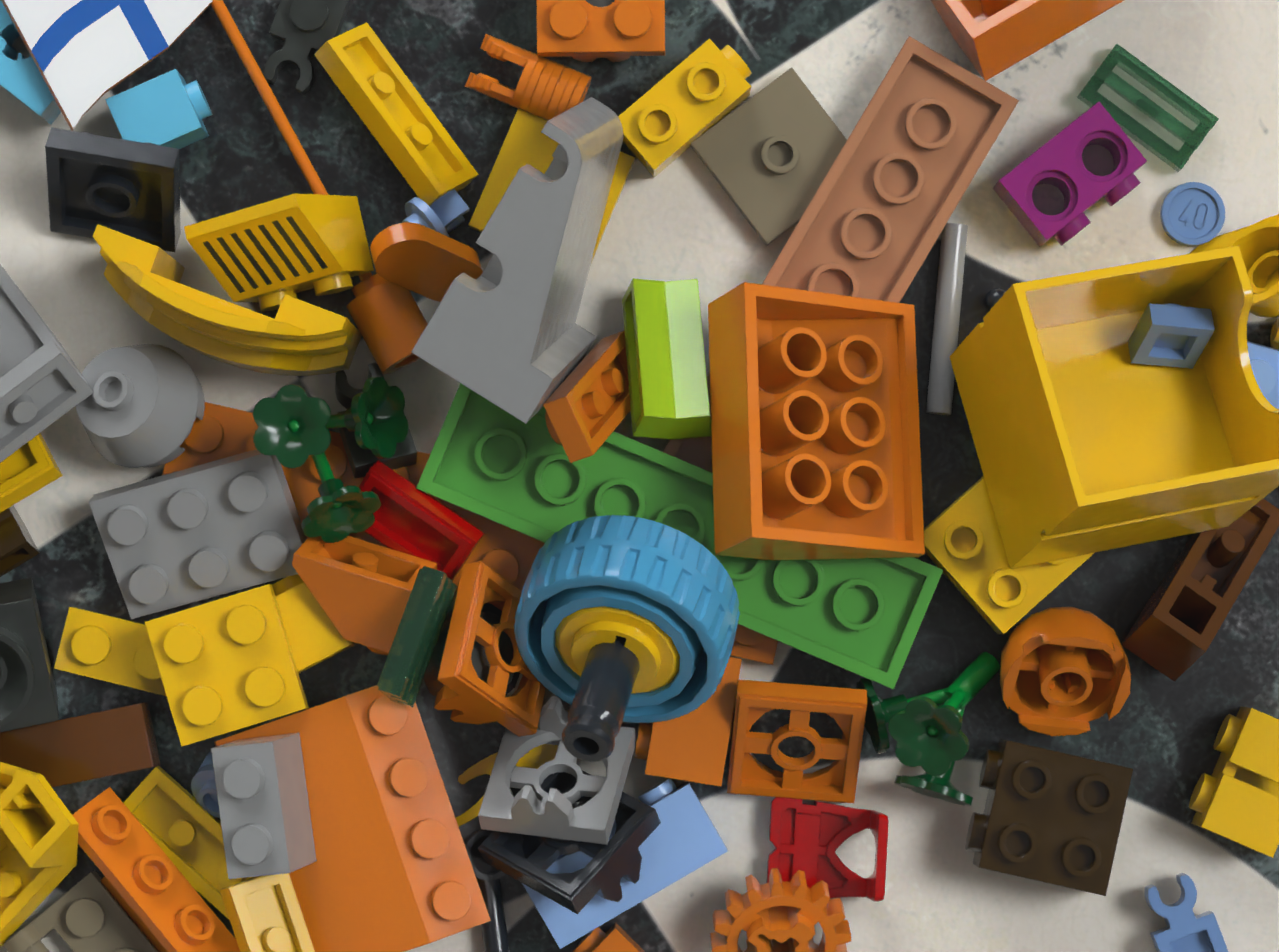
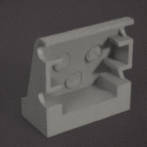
(515, 324)

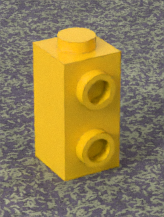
(685, 105)

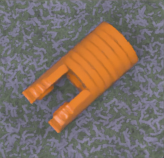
(544, 84)

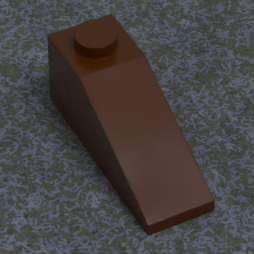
(1200, 591)

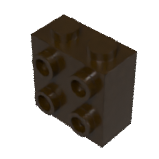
(1049, 816)

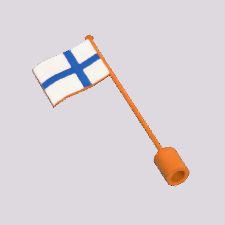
(97, 44)

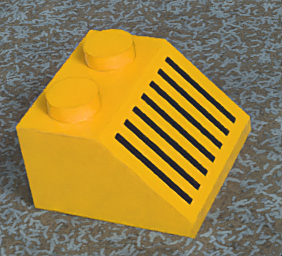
(285, 248)

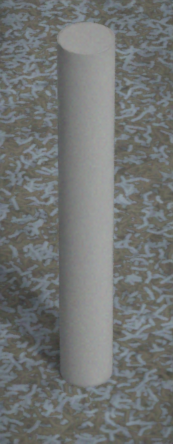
(946, 318)

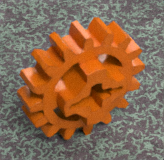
(781, 917)

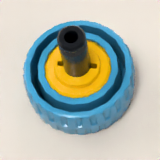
(625, 626)

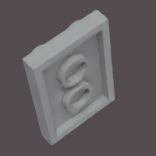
(199, 532)

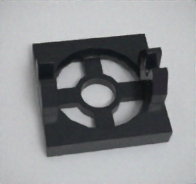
(600, 876)

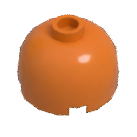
(1063, 671)

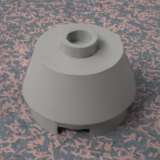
(140, 404)

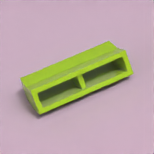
(666, 359)

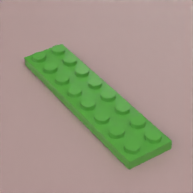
(514, 473)

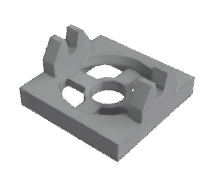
(552, 813)

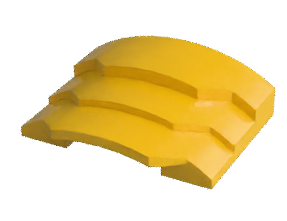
(295, 343)

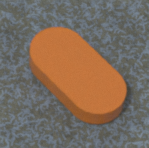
(422, 259)

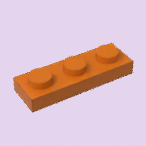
(591, 400)

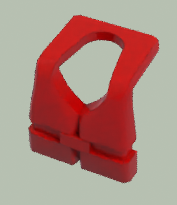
(808, 841)

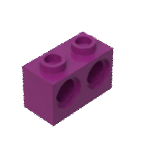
(1061, 165)

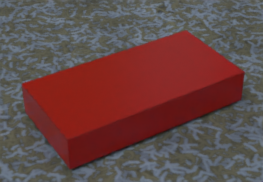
(417, 522)

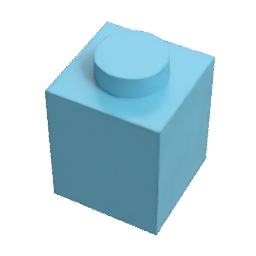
(162, 111)

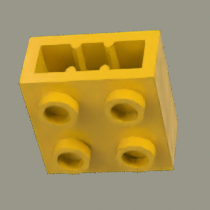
(973, 558)

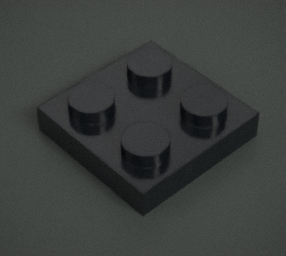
(113, 185)

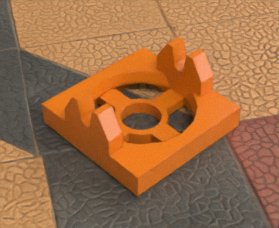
(828, 784)

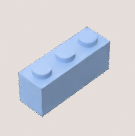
(672, 851)

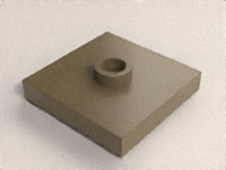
(772, 154)

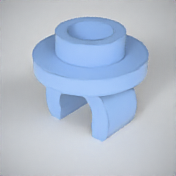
(441, 216)

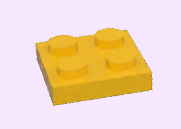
(226, 665)

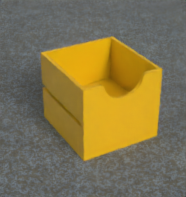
(1107, 449)

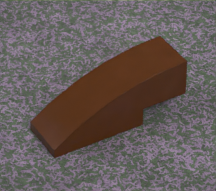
(84, 745)

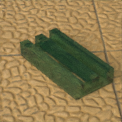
(1161, 87)
(416, 636)

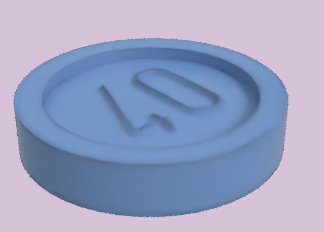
(1192, 214)

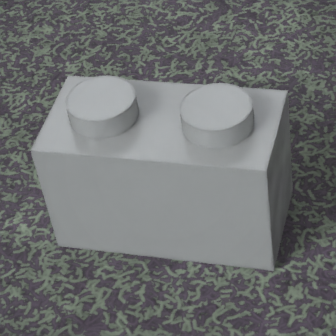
(263, 805)

